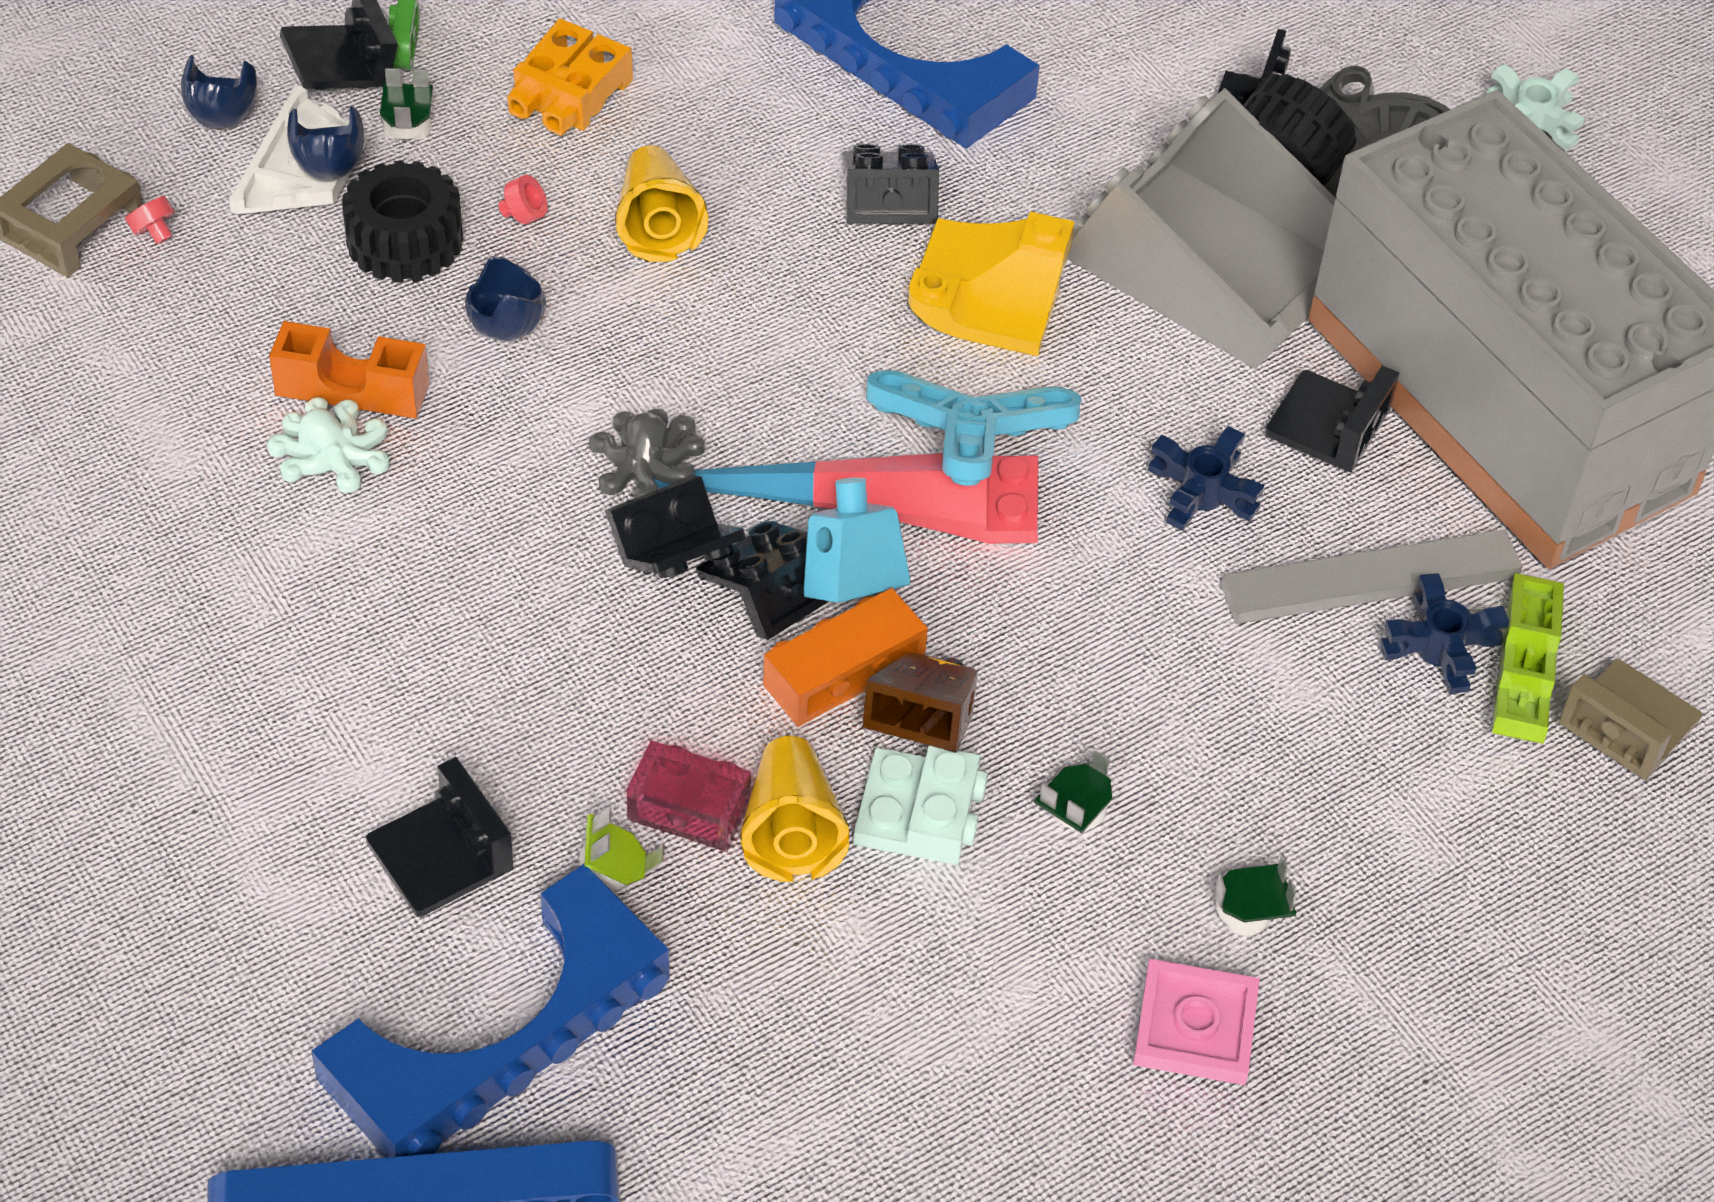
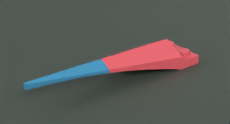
(990, 512)

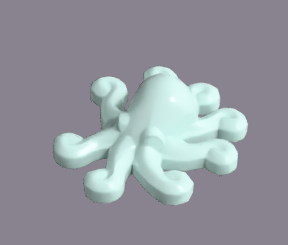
(329, 444)

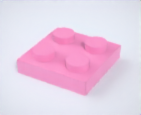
(1197, 1022)

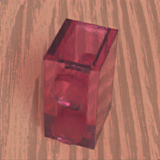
(689, 795)

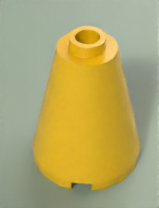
(659, 207)
(793, 815)

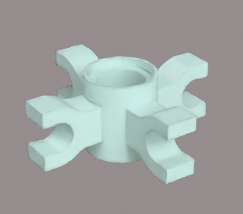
(1542, 102)

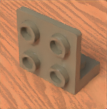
(1628, 717)

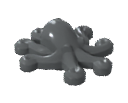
(647, 451)

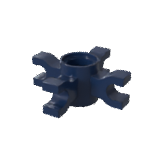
(1205, 478)
(1444, 633)

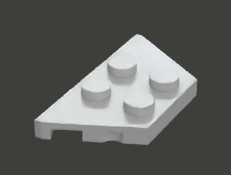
(273, 175)

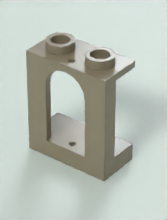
(56, 243)

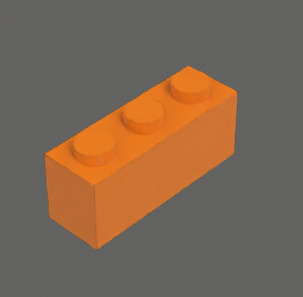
(841, 655)

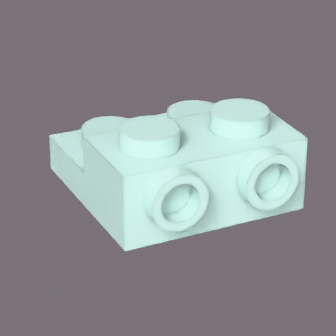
(921, 803)

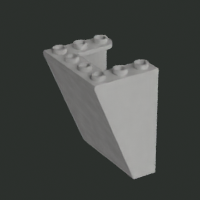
(1214, 231)

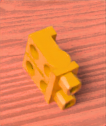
(569, 81)

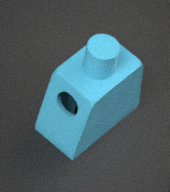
(854, 547)

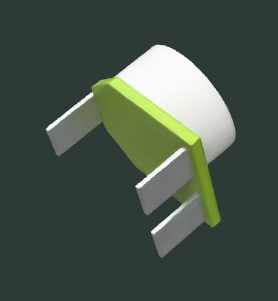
(615, 853)

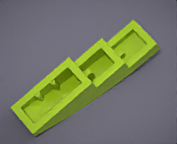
(1528, 658)

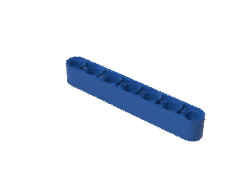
(512, 1174)

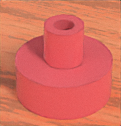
(523, 200)
(152, 218)

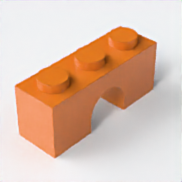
(310, 366)

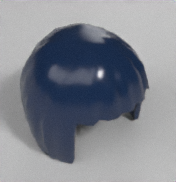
(215, 100)
(327, 151)
(505, 301)

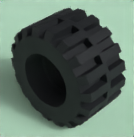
(1304, 123)
(402, 221)

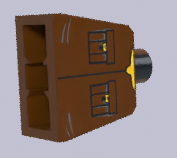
(922, 700)

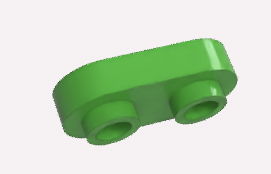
(404, 23)

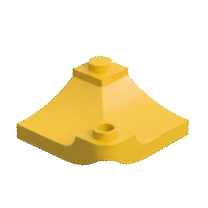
(993, 280)

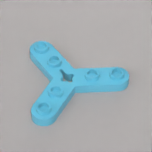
(971, 421)

